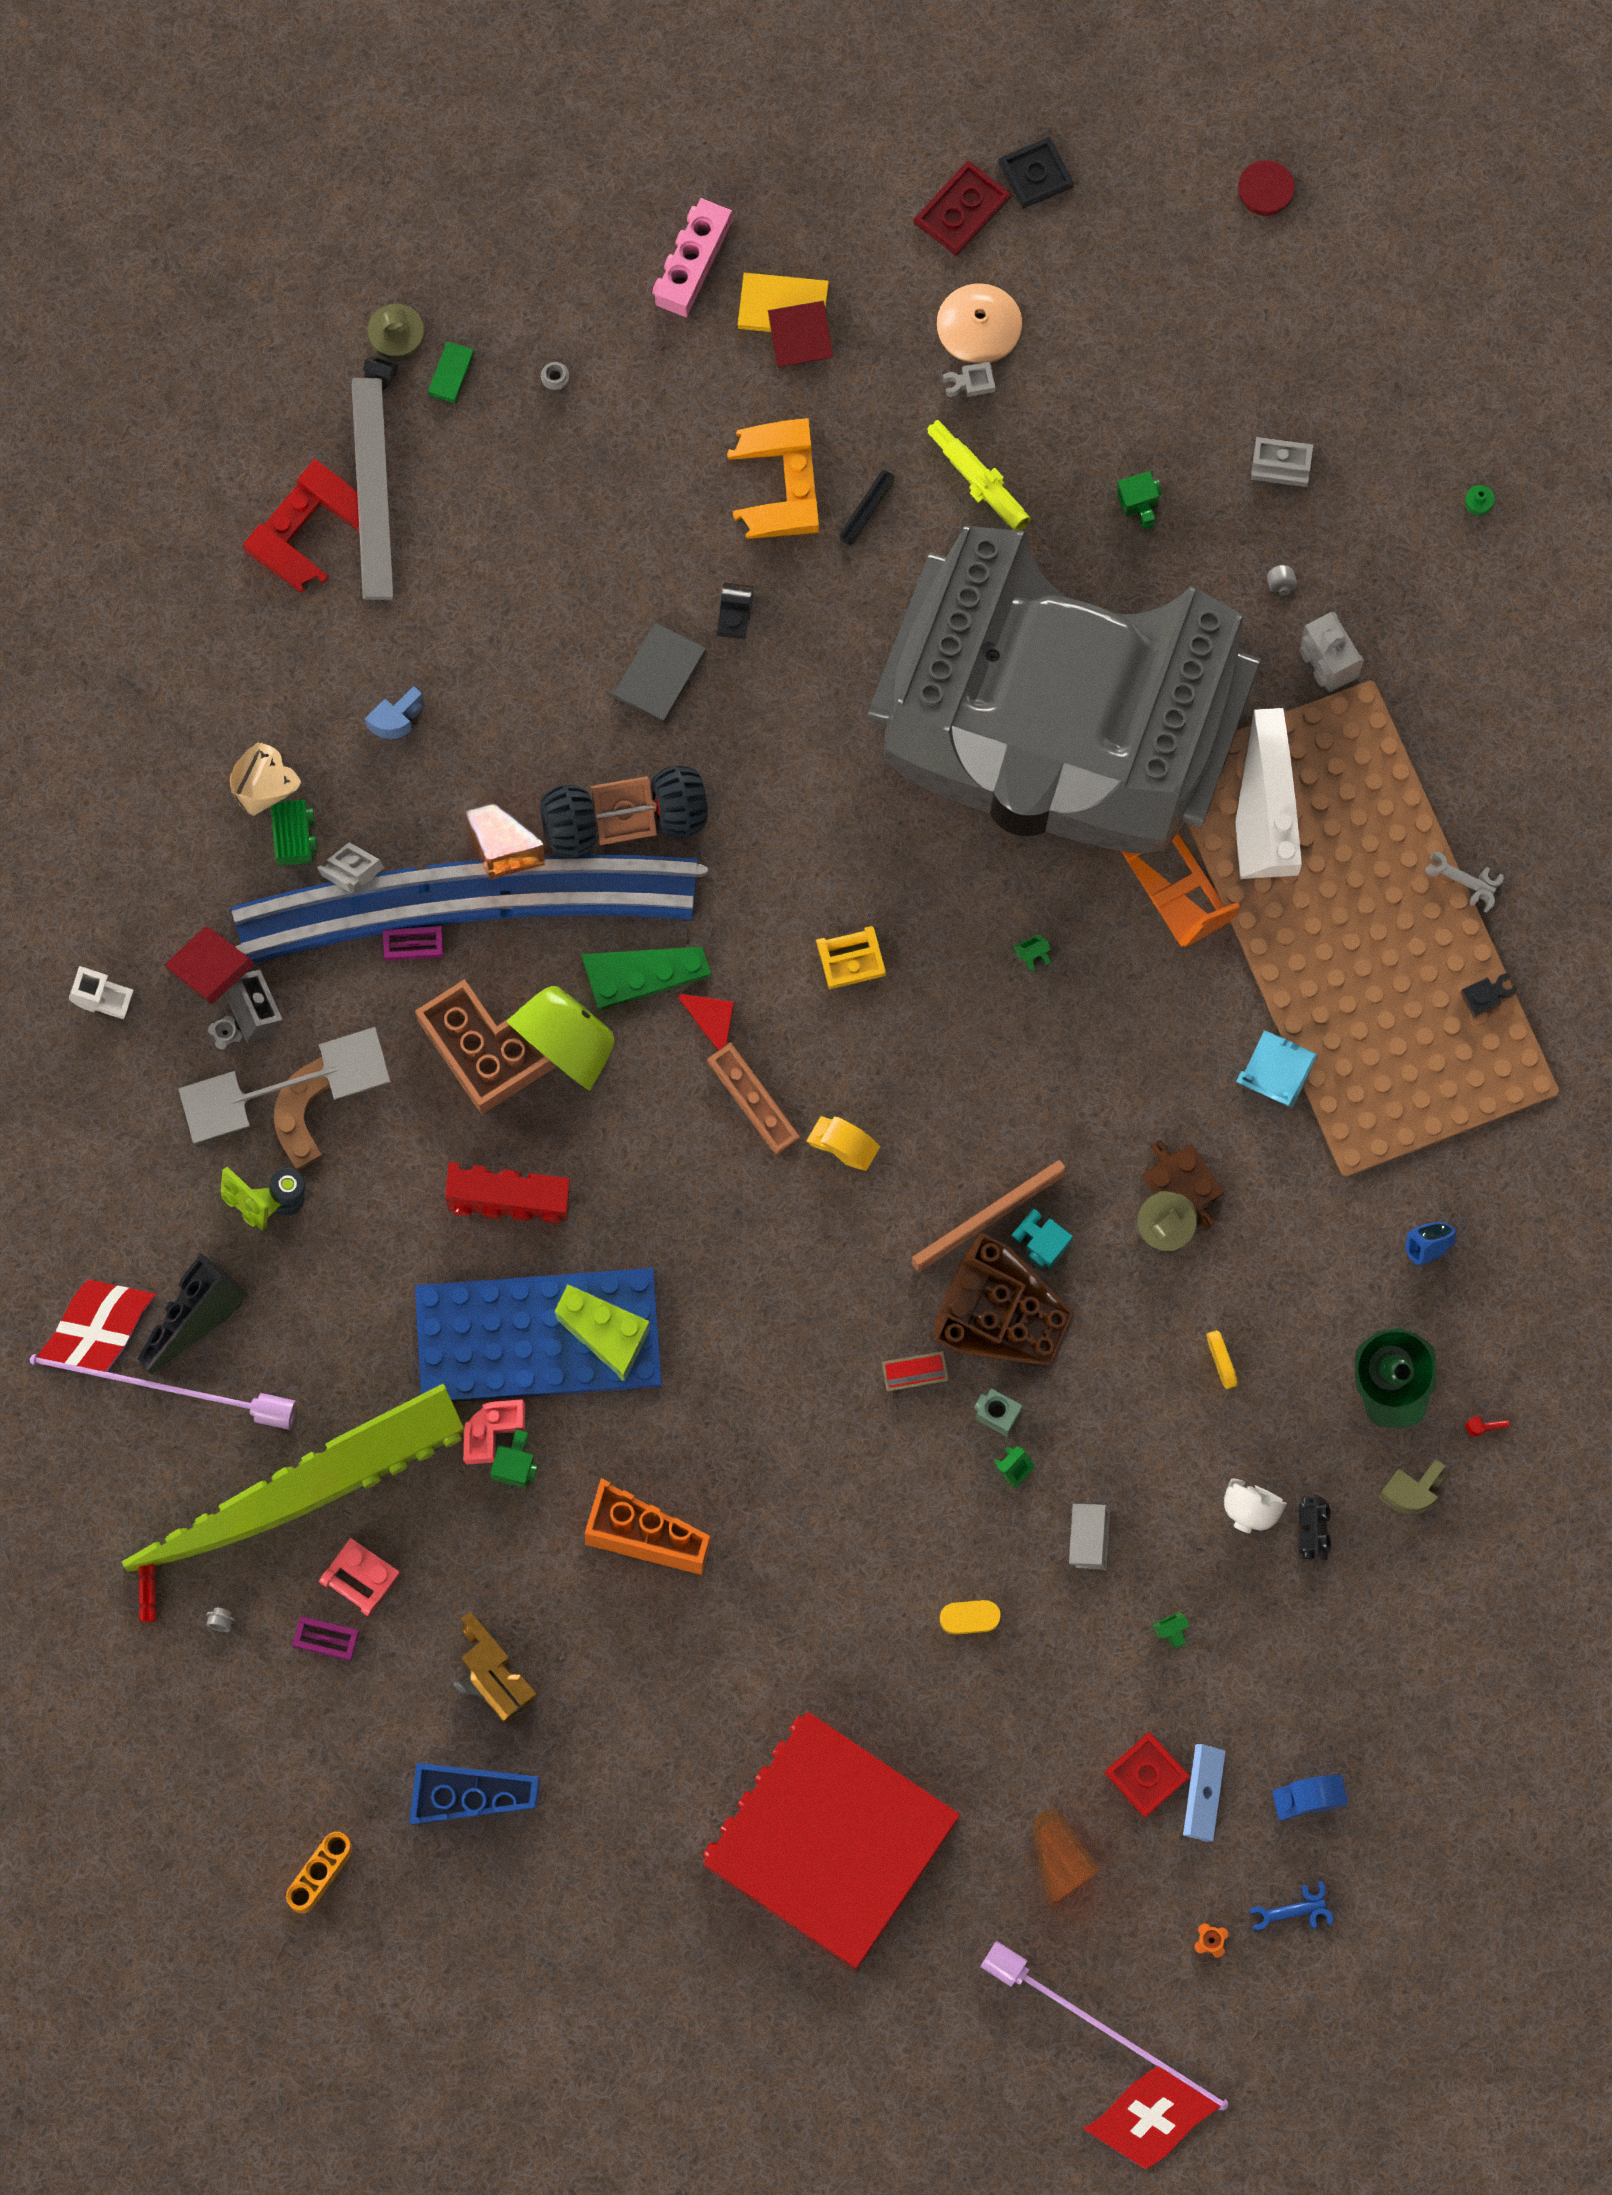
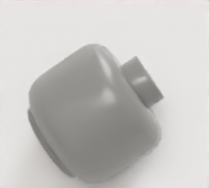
(1282, 580)

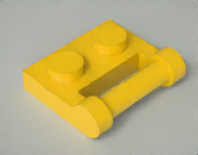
(851, 966)

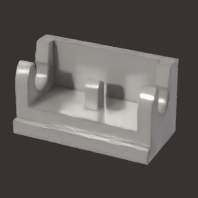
(1089, 1536)

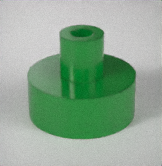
(1479, 500)

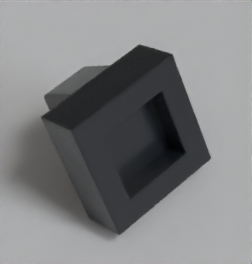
(385, 369)

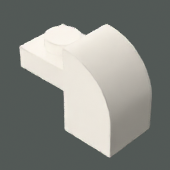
(95, 993)

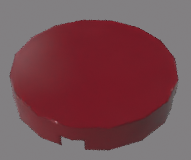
(1266, 187)

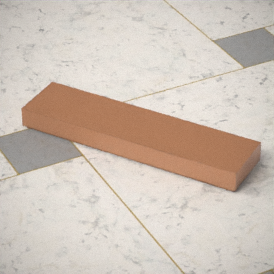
(753, 1098)

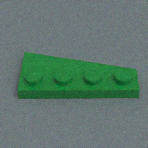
(637, 974)

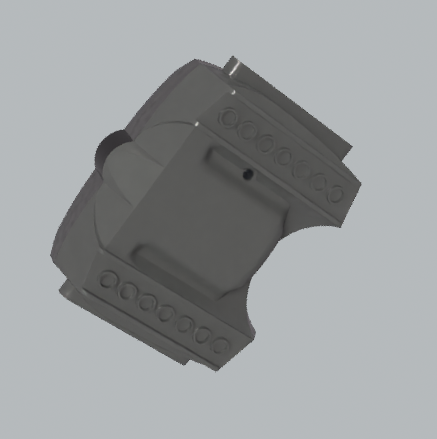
(1058, 705)

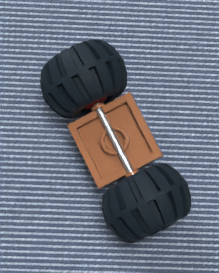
(623, 811)

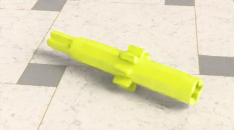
(984, 483)

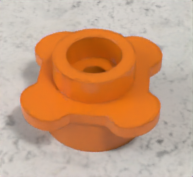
(1218, 1935)

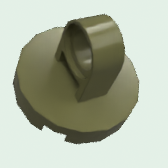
(395, 331)
(1167, 1220)

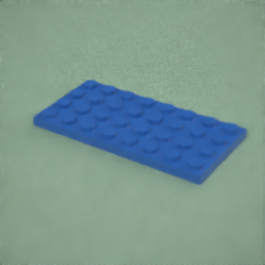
(506, 1339)

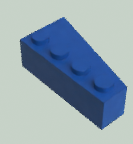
(458, 1793)

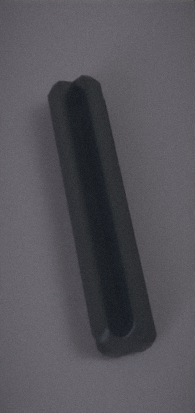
(867, 507)

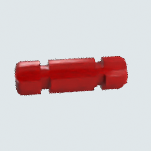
(147, 1593)

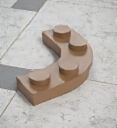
(290, 1116)

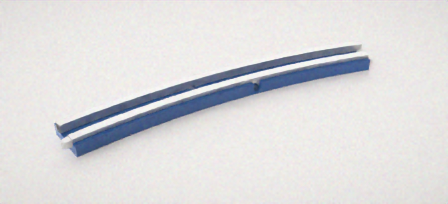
(465, 894)

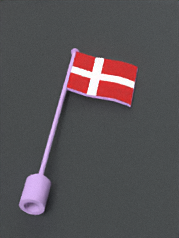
(98, 1330)

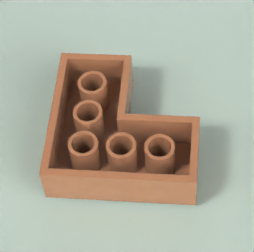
(484, 1057)

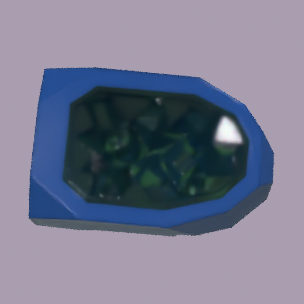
(1429, 1242)

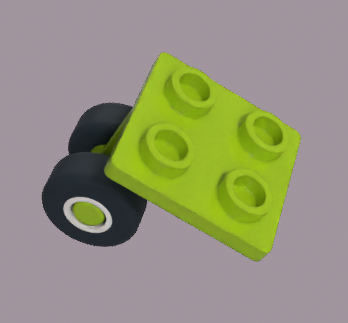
(283, 1196)

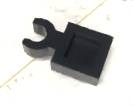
(1485, 996)

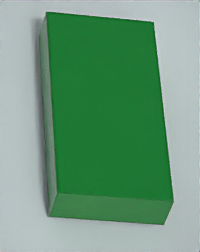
(451, 372)

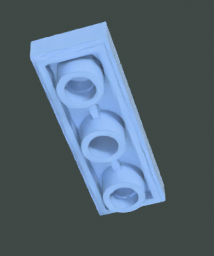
(1204, 1792)

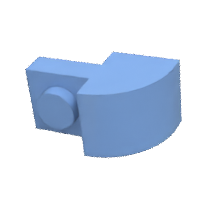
(392, 721)

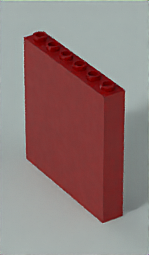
(830, 1840)

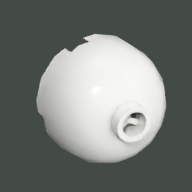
(1252, 1506)

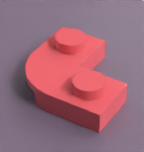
(484, 1425)

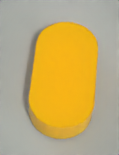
(1222, 1359)
(970, 1617)

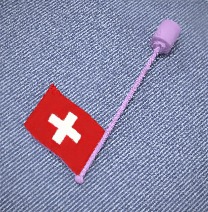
(1153, 2110)

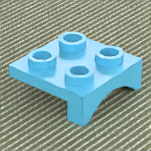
(1278, 1069)

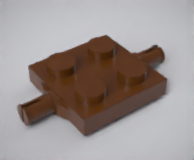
(1184, 1174)

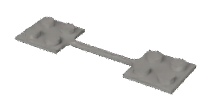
(350, 1065)

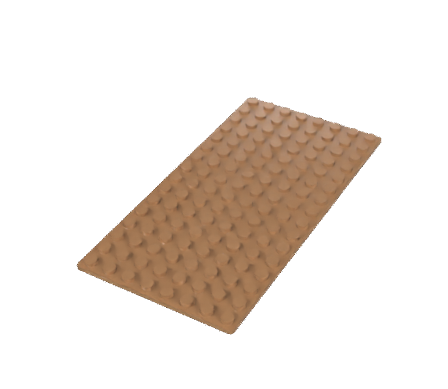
(1371, 949)

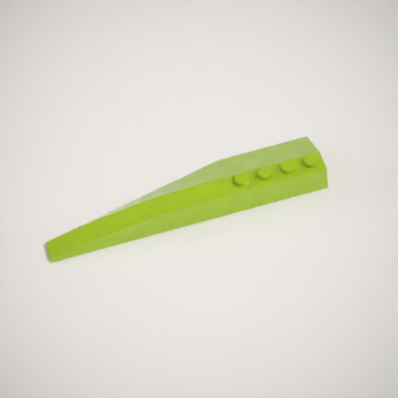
(347, 1464)

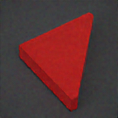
(711, 1016)

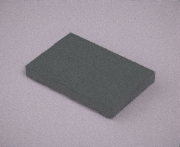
(659, 672)

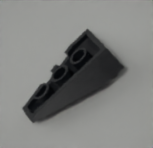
(203, 1304)

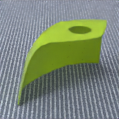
(562, 1034)

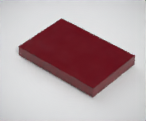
(962, 208)
(209, 965)

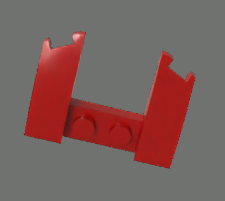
(270, 541)

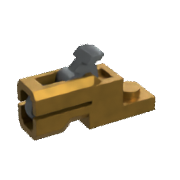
(489, 1677)

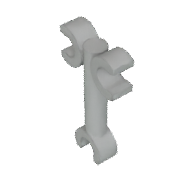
(1484, 886)

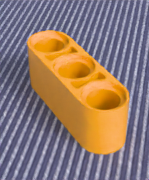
(314, 1887)

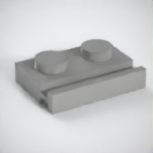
(1281, 462)
(351, 867)

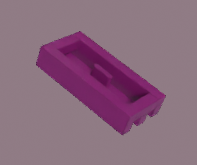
(414, 954)
(350, 1645)

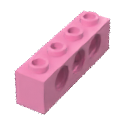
(681, 297)

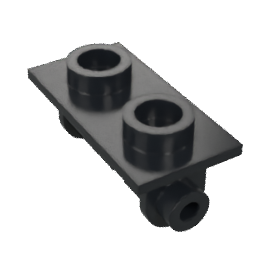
(1316, 1541)

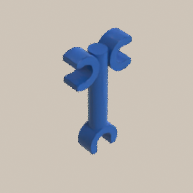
(1315, 1904)

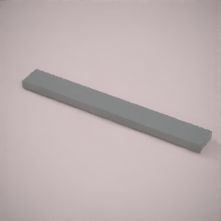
(372, 489)

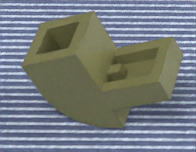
(1408, 1495)

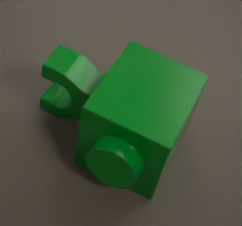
(1138, 496)
(513, 1464)

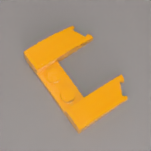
(800, 511)

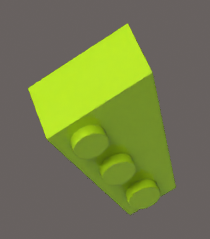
(604, 1328)

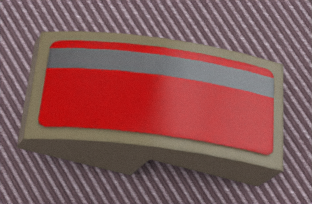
(915, 1371)

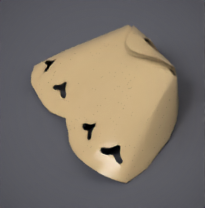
(265, 783)

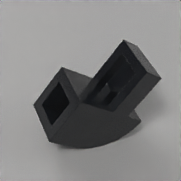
(735, 610)

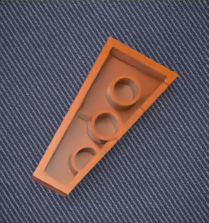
(643, 1531)

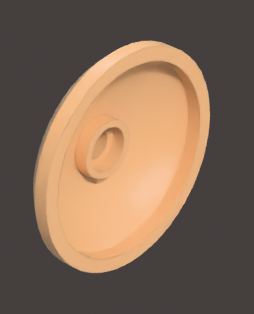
(974, 338)

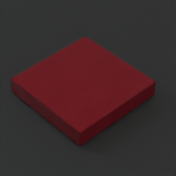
(800, 334)

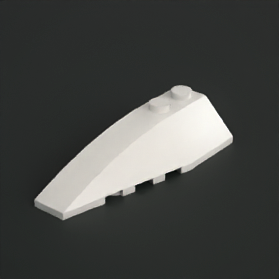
(1267, 804)

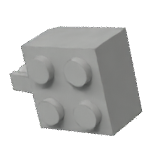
(1330, 652)

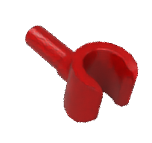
(1476, 1426)

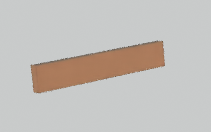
(988, 1216)

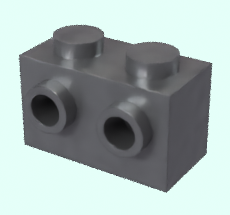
(254, 1007)

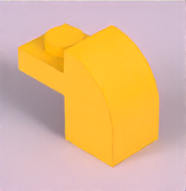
(844, 1141)

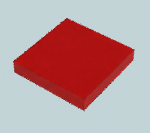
(1147, 1775)

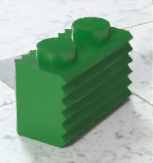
(292, 832)

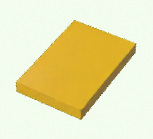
(773, 292)

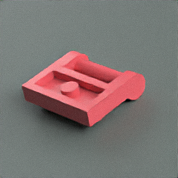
(366, 1569)

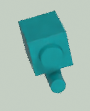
(1047, 1242)

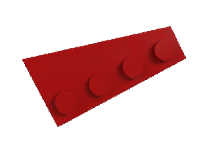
(506, 1194)

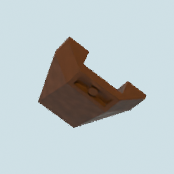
(1000, 1308)

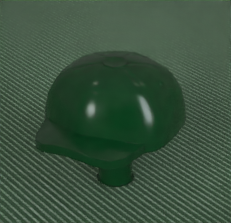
(1395, 1376)

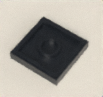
(1036, 172)

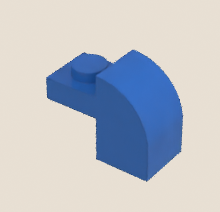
(1310, 1796)

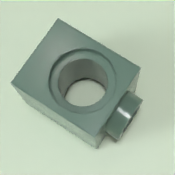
(1002, 1424)

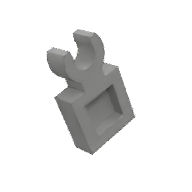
(975, 379)

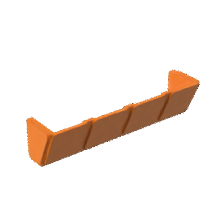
(1181, 914)

